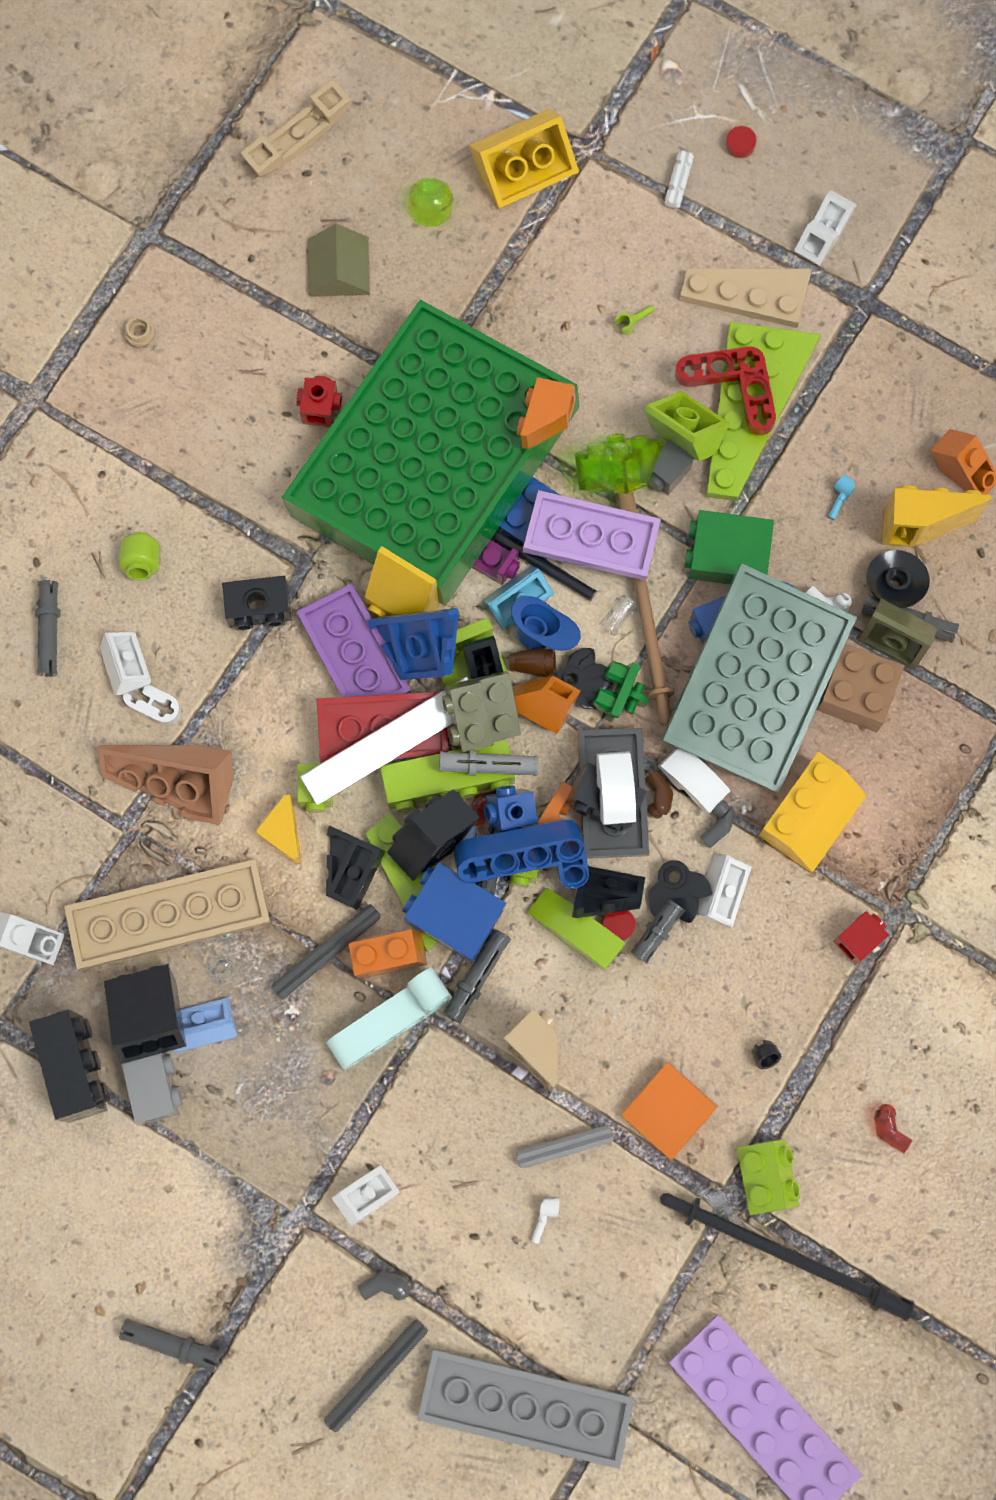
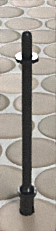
(876, 1295)

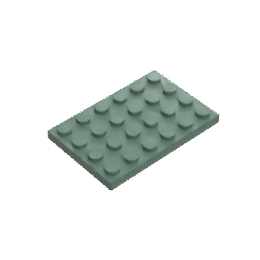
(759, 678)

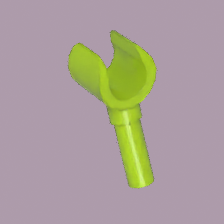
(632, 319)

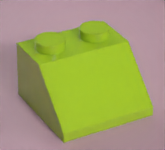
(687, 424)

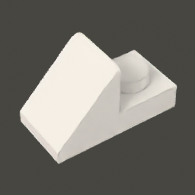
(365, 1195)

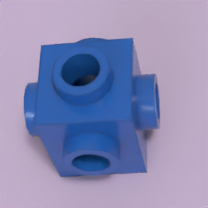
(510, 808)

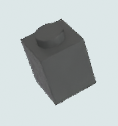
(670, 468)

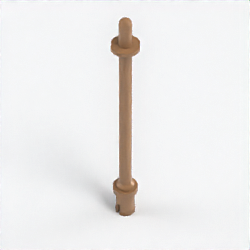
(660, 691)

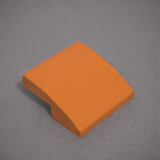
(669, 1110)

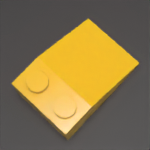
(399, 587)

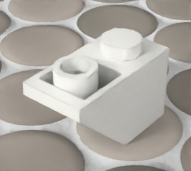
(29, 939)

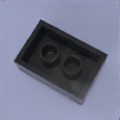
(69, 1066)

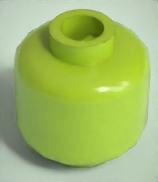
(139, 556)

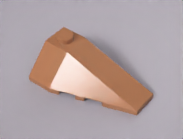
(183, 776)

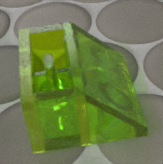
(617, 463)

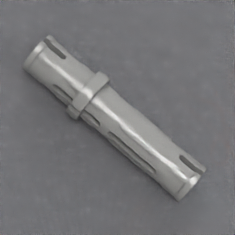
(449, 763)

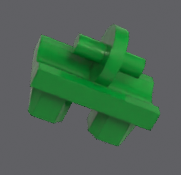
(613, 703)

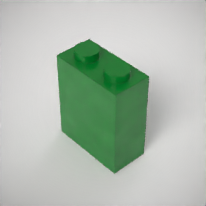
(724, 543)

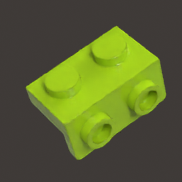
(768, 1177)

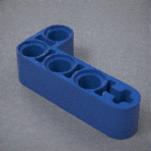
(515, 852)

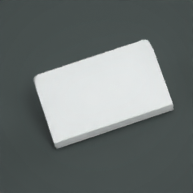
(124, 662)
(728, 882)

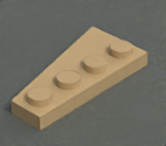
(749, 292)

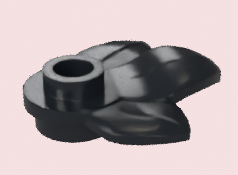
(586, 674)
(683, 893)

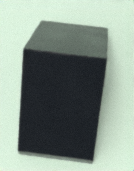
(482, 657)

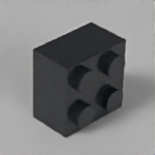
(431, 833)

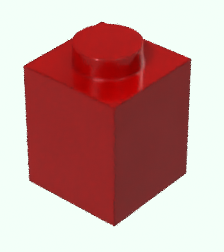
(862, 937)

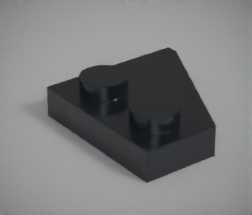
(350, 867)
(608, 893)

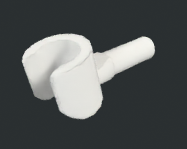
(548, 1208)

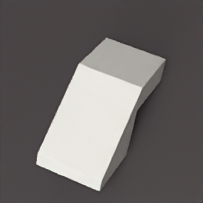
(825, 228)

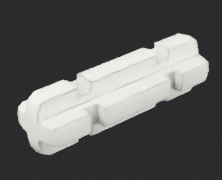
(678, 179)

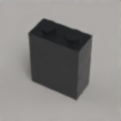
(144, 1013)

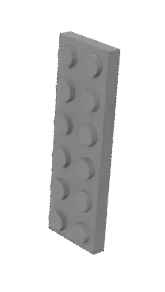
(526, 1408)

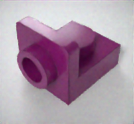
(498, 563)

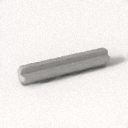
(564, 1146)

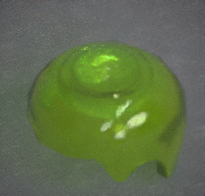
(430, 202)

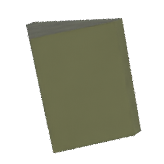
(338, 263)
(898, 634)

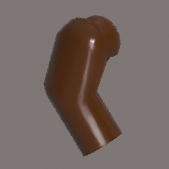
(663, 795)

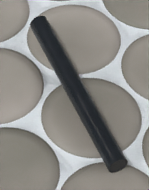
(545, 566)

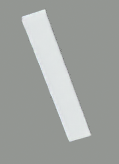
(377, 748)

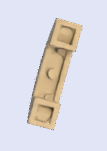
(300, 132)

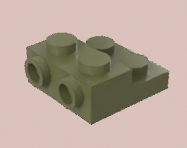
(481, 711)

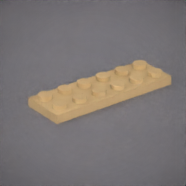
(167, 914)

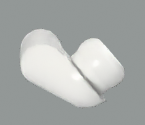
(841, 601)

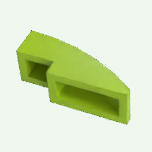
(580, 934)

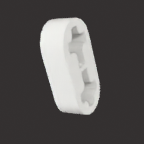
(149, 710)

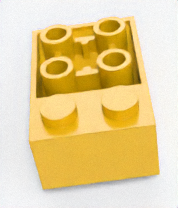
(922, 515)

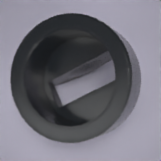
(766, 1055)

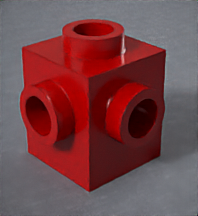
(318, 401)

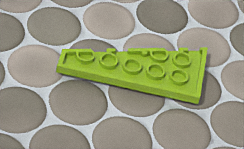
(785, 358)

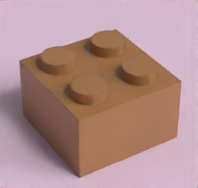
(861, 688)

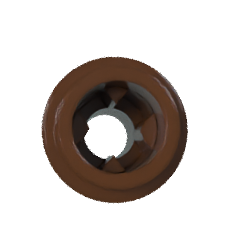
(533, 661)

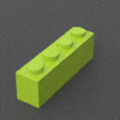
(420, 779)

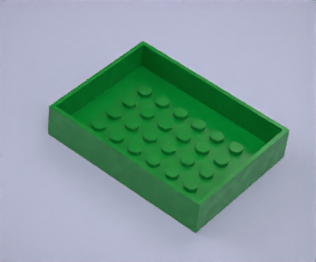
(426, 450)

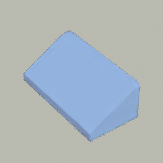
(207, 1024)

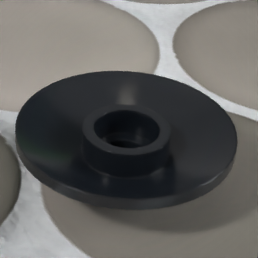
(899, 567)

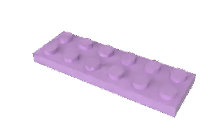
(763, 1415)

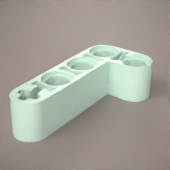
(389, 1020)

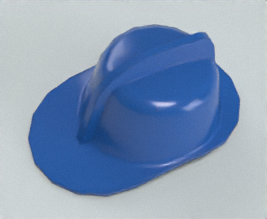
(541, 625)

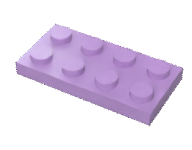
(591, 535)

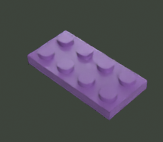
(349, 646)

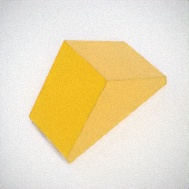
(281, 831)

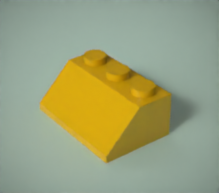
(524, 158)
(813, 812)

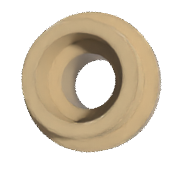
(139, 323)

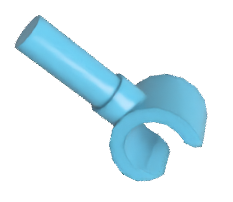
(845, 487)

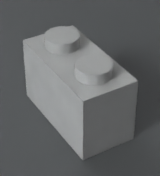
(152, 1088)

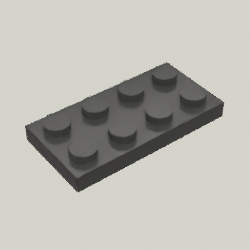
(597, 838)

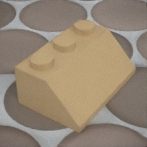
(536, 1047)

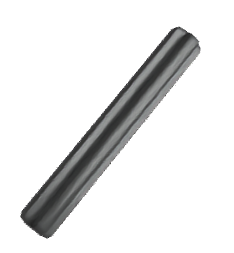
(326, 951)
(375, 1375)

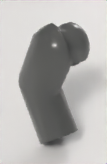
(722, 826)
(387, 1283)

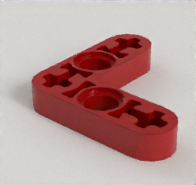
(745, 376)

